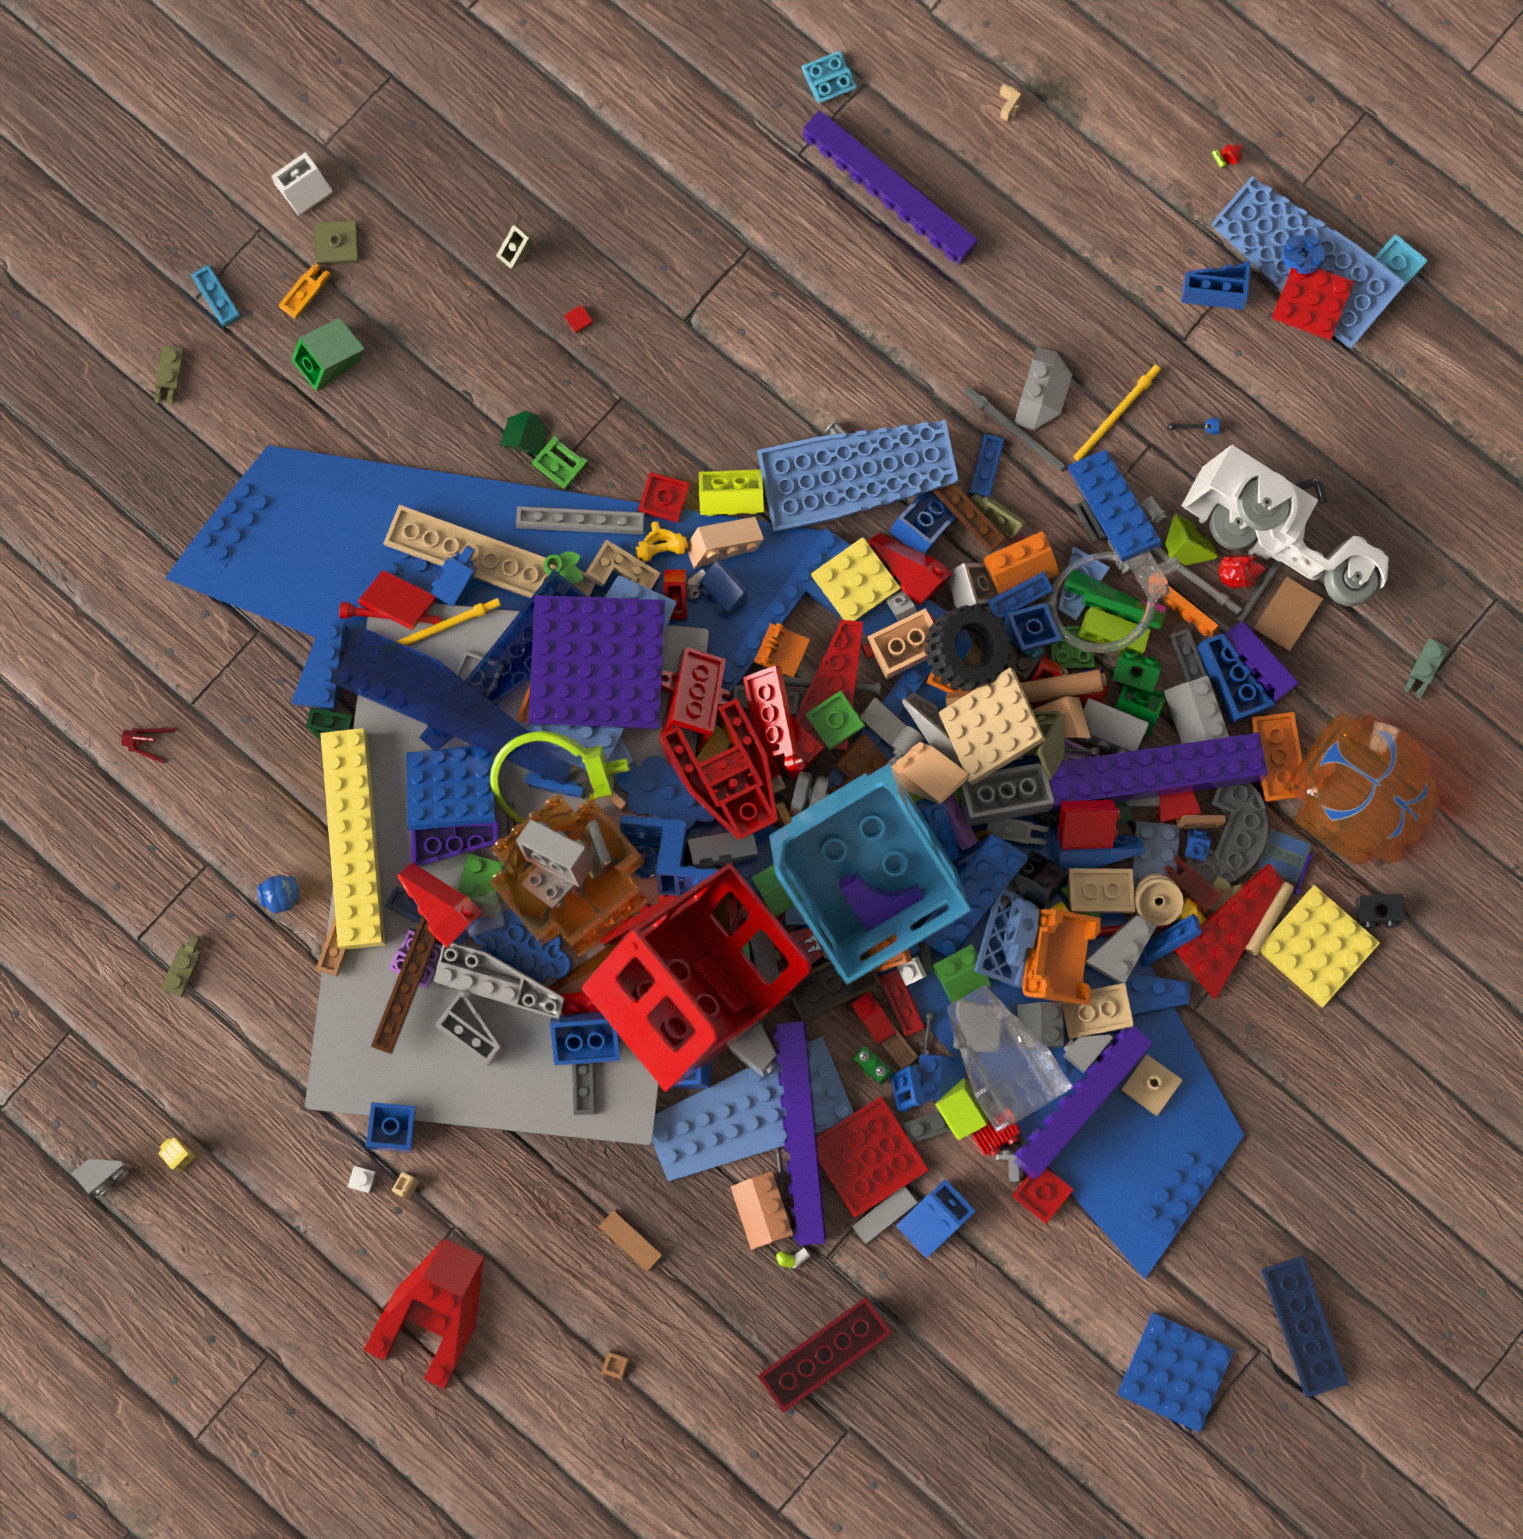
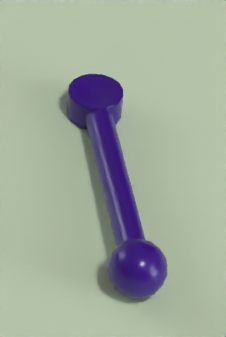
(1297, 890)

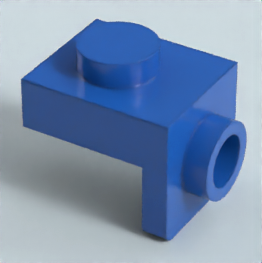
(1197, 844)

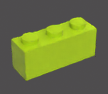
(1108, 628)

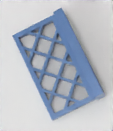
(1017, 973)

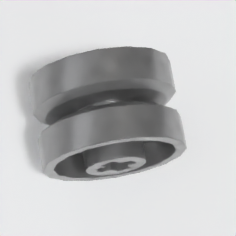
(805, 795)

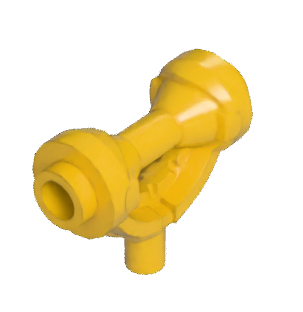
(674, 543)

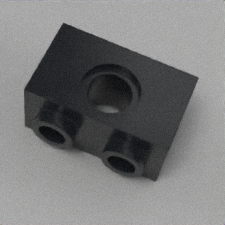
(1392, 905)

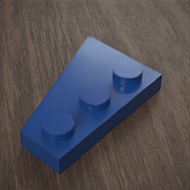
(1155, 993)

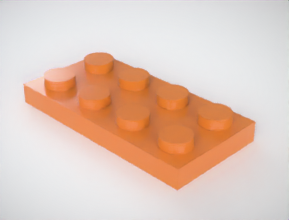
(1281, 752)

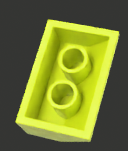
(731, 492)

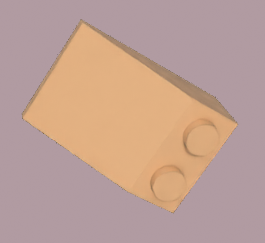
(929, 773)

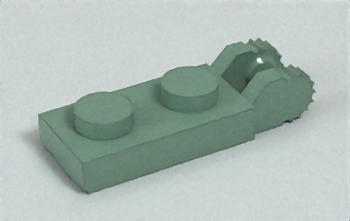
(1426, 666)

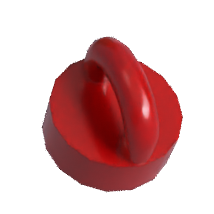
(1232, 153)

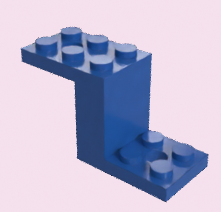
(672, 840)

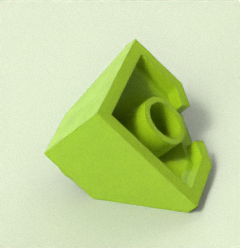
(1187, 543)

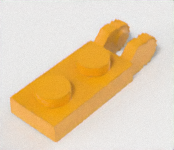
(303, 291)

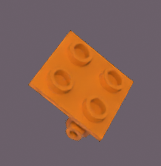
(782, 649)

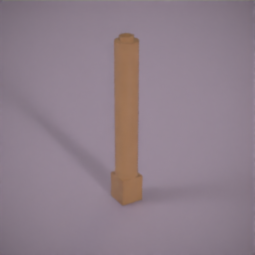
(1052, 687)

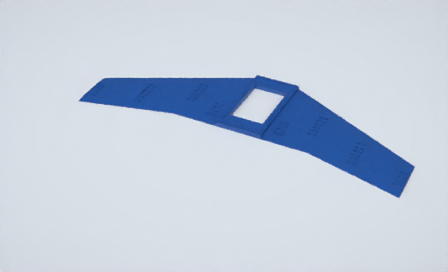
(312, 534)

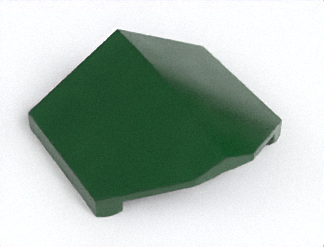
(525, 433)

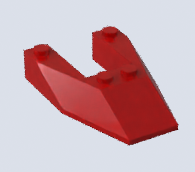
(732, 784)
(439, 1298)

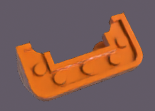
(1058, 957)

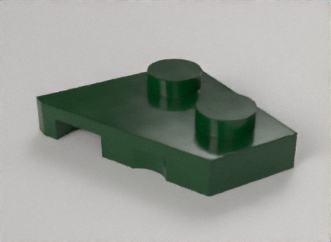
(325, 721)

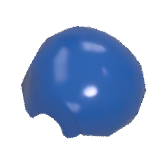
(649, 867)

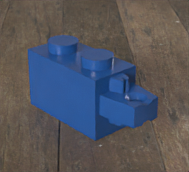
(455, 577)

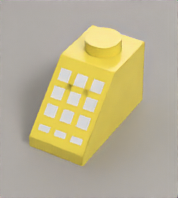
(176, 1154)

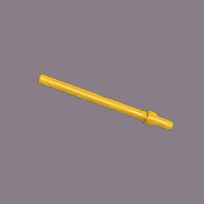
(1142, 384)
(478, 610)

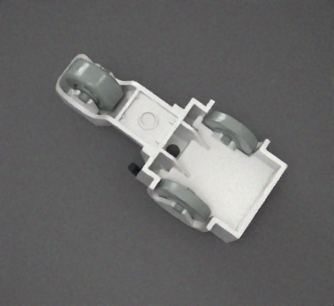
(1272, 515)

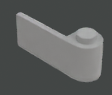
(890, 728)

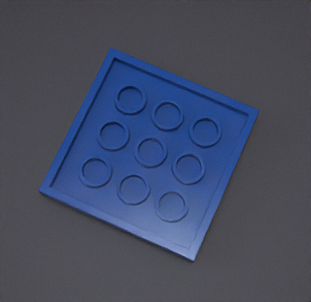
(449, 788)
(1175, 1372)

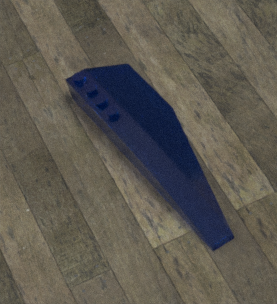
(439, 699)

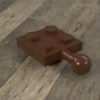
(859, 759)

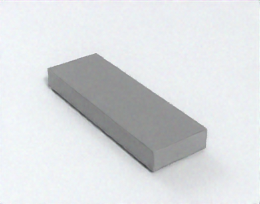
(884, 1214)

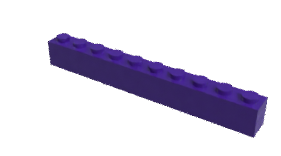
(889, 187)
(801, 1132)

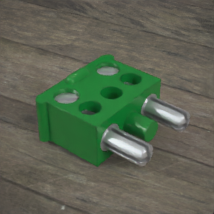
(872, 1065)

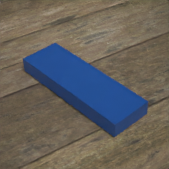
(986, 465)
(1020, 595)
(1171, 939)

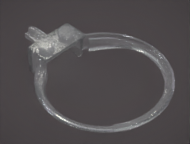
(1151, 580)

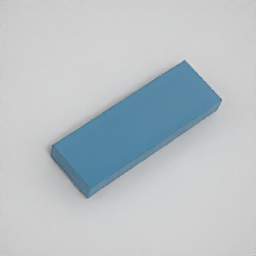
(216, 296)

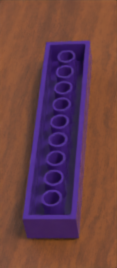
(1161, 770)

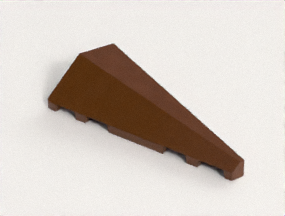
(579, 976)

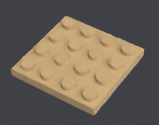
(991, 726)

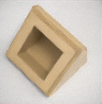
(405, 1185)

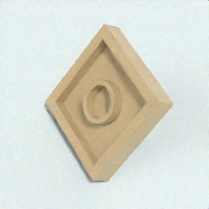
(1151, 1085)

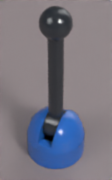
(1211, 426)

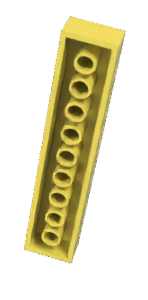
(353, 839)

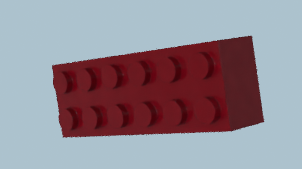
(824, 1354)

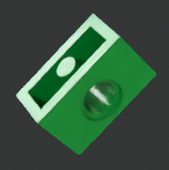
(1144, 680)

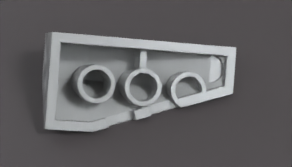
(931, 725)

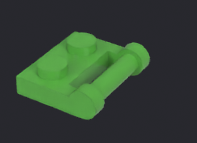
(555, 467)

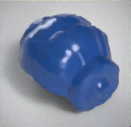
(278, 893)

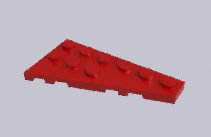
(835, 673)
(1229, 930)

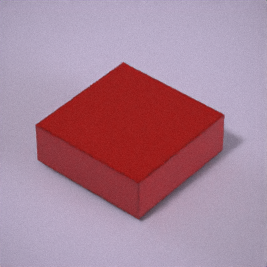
(578, 319)

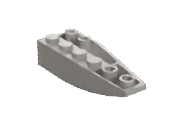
(494, 979)

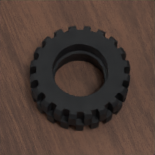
(944, 655)

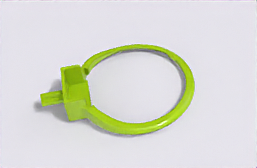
(598, 768)

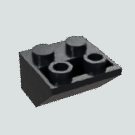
(1040, 879)

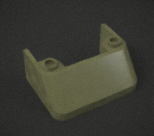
(1052, 749)

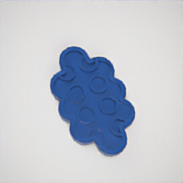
(660, 793)
(523, 952)

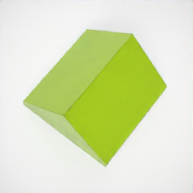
(962, 1110)

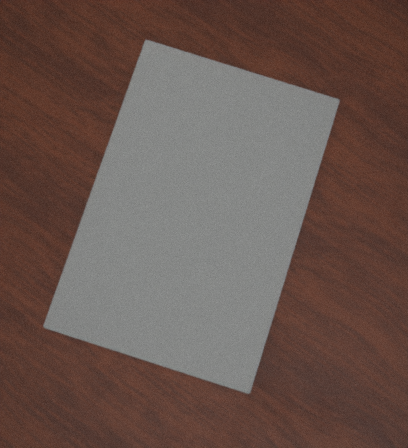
(427, 1065)

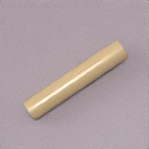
(1269, 919)

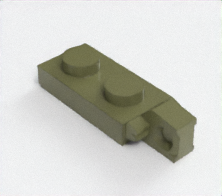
(1001, 518)
(182, 967)

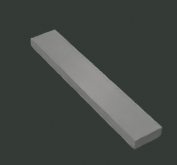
(580, 520)

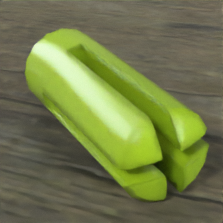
(1220, 160)

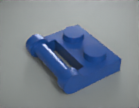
(907, 1081)

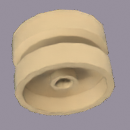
(1170, 901)

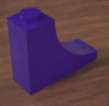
(873, 903)

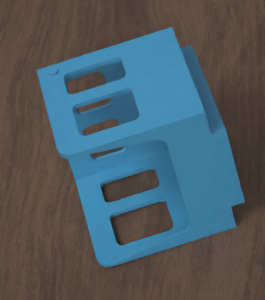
(883, 837)

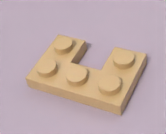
(614, 558)

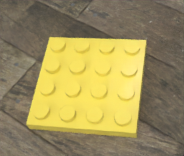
(1318, 946)

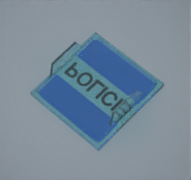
(1285, 854)

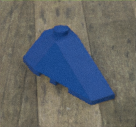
(1123, 848)

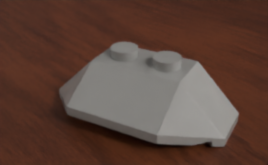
(1043, 390)

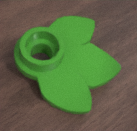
(566, 566)

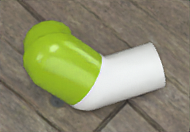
(790, 1260)

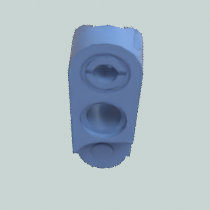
(1020, 930)

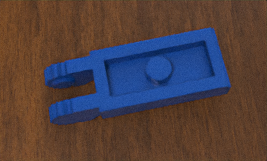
(572, 789)

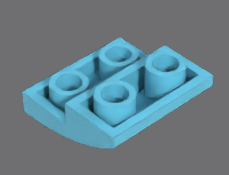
(828, 77)

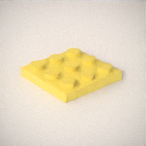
(855, 581)

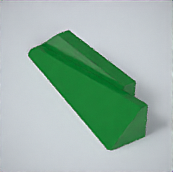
(1111, 600)

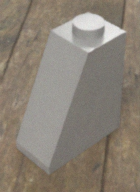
(756, 1051)

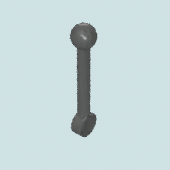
(1093, 751)
(930, 1016)

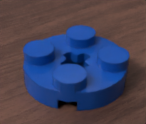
(1306, 244)

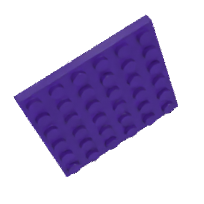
(596, 662)

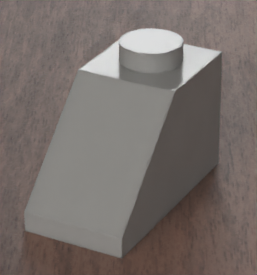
(1085, 1050)

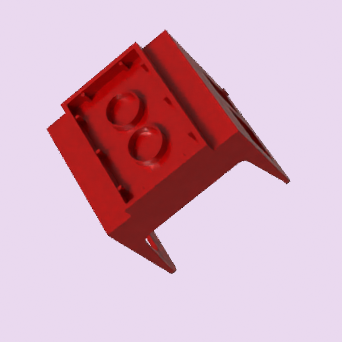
(664, 1005)

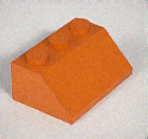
(1020, 562)

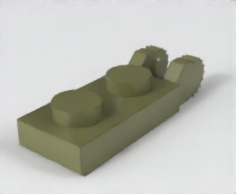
(169, 373)

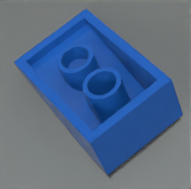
(923, 522)

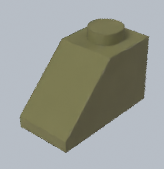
(515, 247)

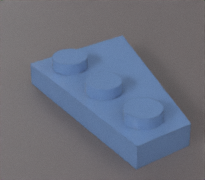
(1071, 603)

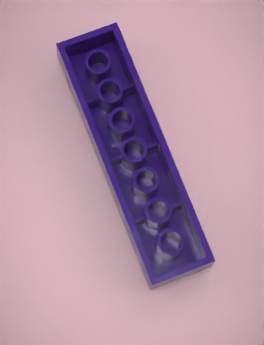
(1081, 1104)

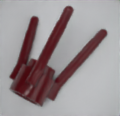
(134, 738)

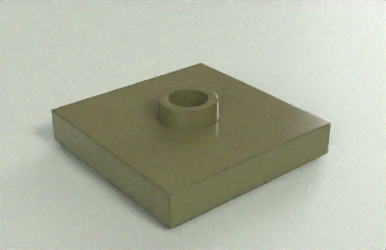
(335, 242)

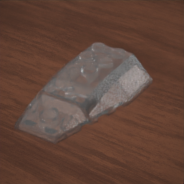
(1004, 1060)

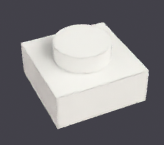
(912, 971)
(361, 1179)

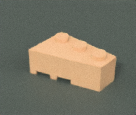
(723, 541)

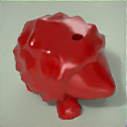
(1239, 571)

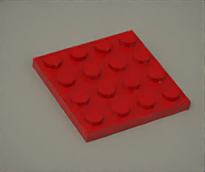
(868, 1157)

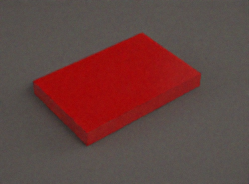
(397, 600)

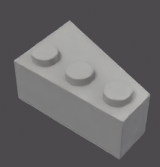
(1121, 951)

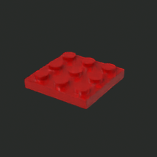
(1313, 302)

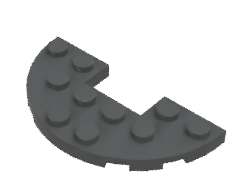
(1241, 838)

